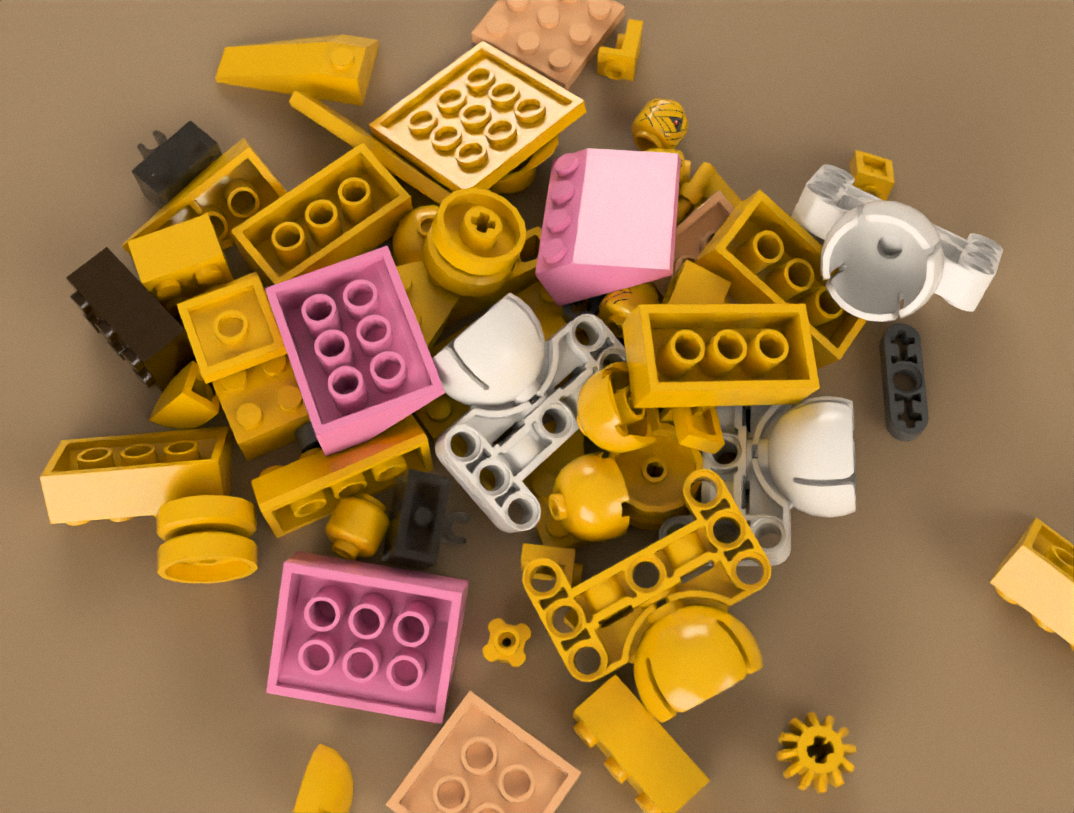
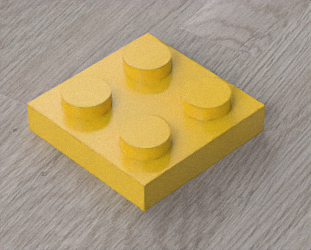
(231, 329)

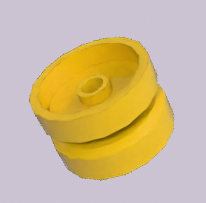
(474, 242)
(657, 498)
(206, 539)

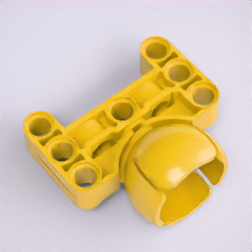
(691, 642)

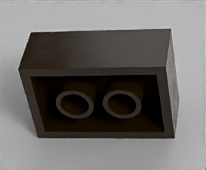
(131, 319)

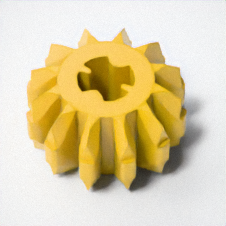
(829, 767)

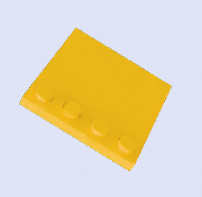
(477, 119)

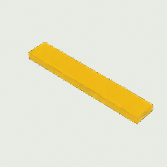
(355, 135)

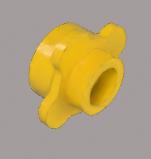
(511, 654)

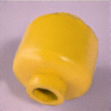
(357, 526)

